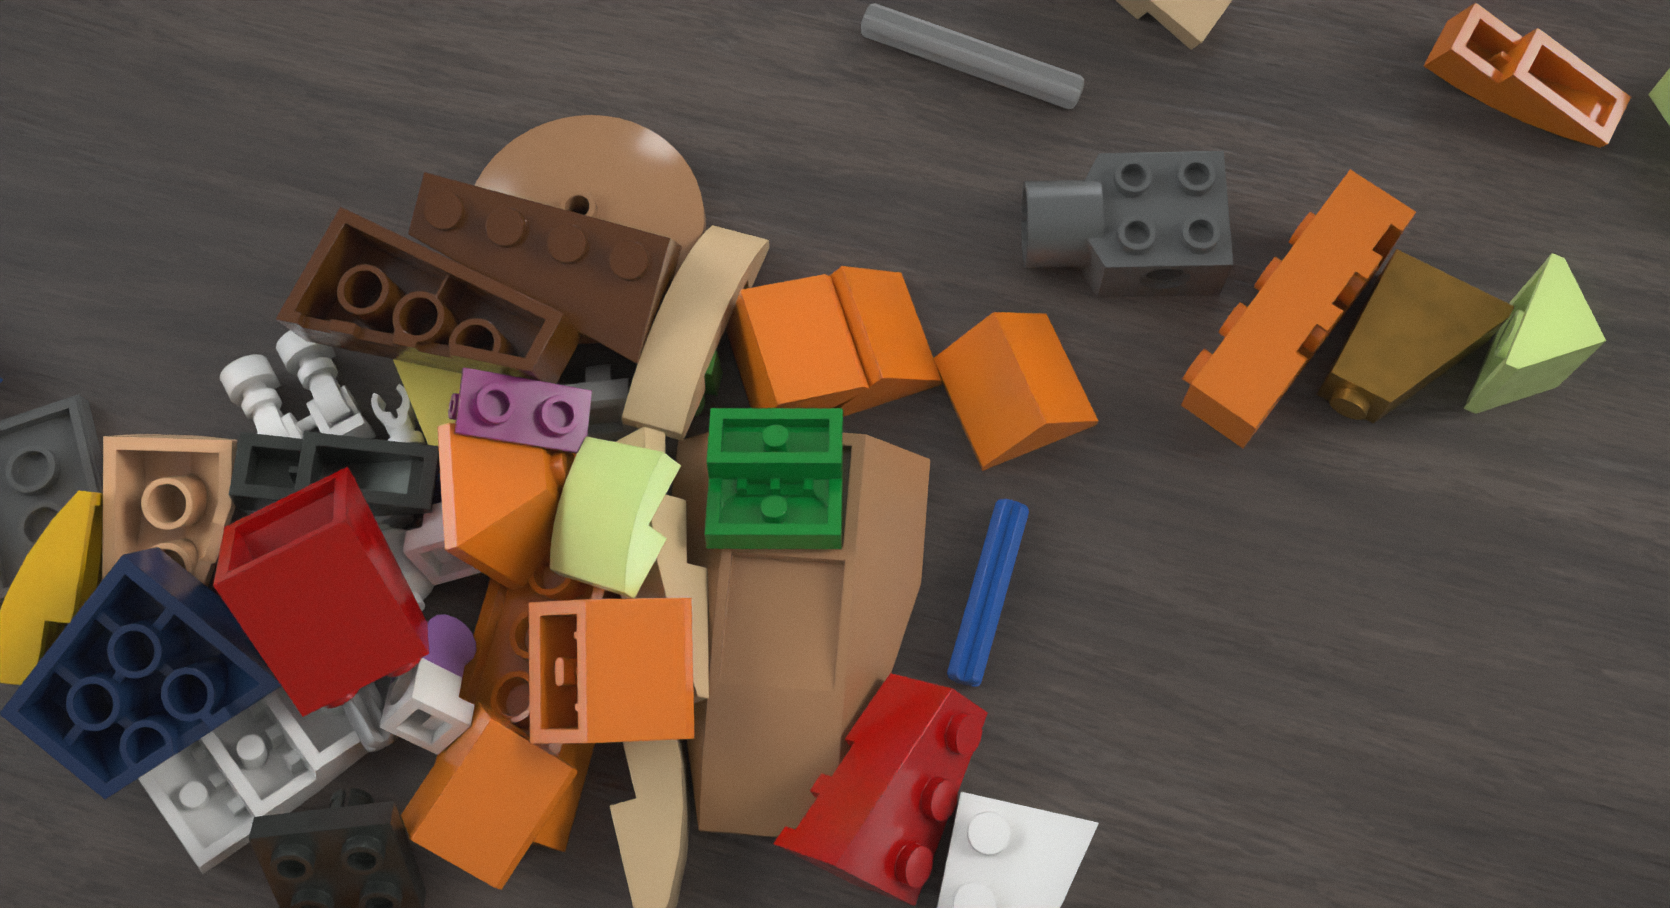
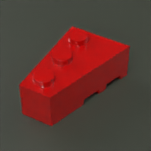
(893, 789)

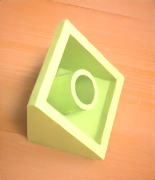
(1539, 342)

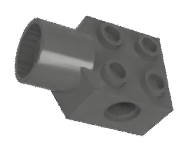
(1135, 224)

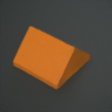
(885, 336)
(795, 345)
(1013, 387)
(487, 797)

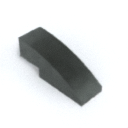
(390, 474)

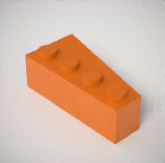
(1295, 308)

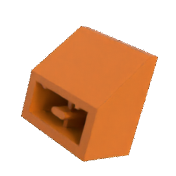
(611, 670)

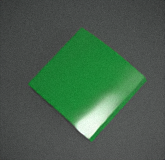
(774, 478)

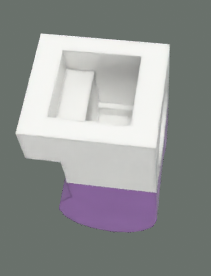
(426, 701)

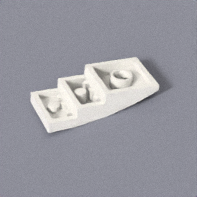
(250, 768)

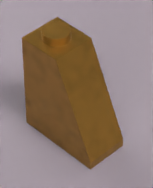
(1408, 336)

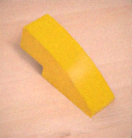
(51, 585)

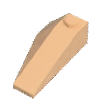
(168, 497)

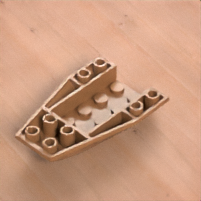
(799, 638)

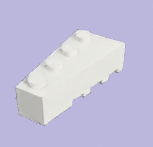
(1011, 855)

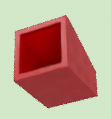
(321, 593)

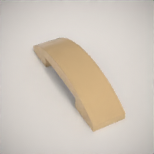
(689, 328)

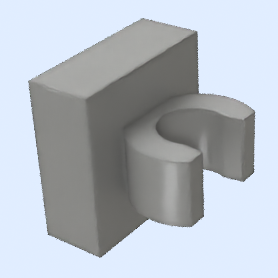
(606, 403)

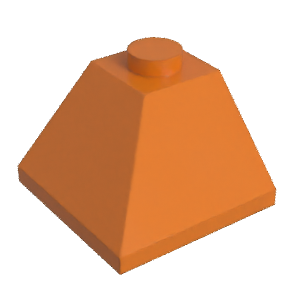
(499, 503)

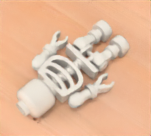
(333, 410)

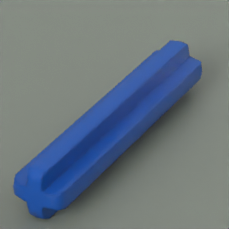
(988, 593)

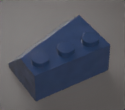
(139, 674)

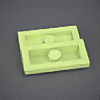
(606, 514)

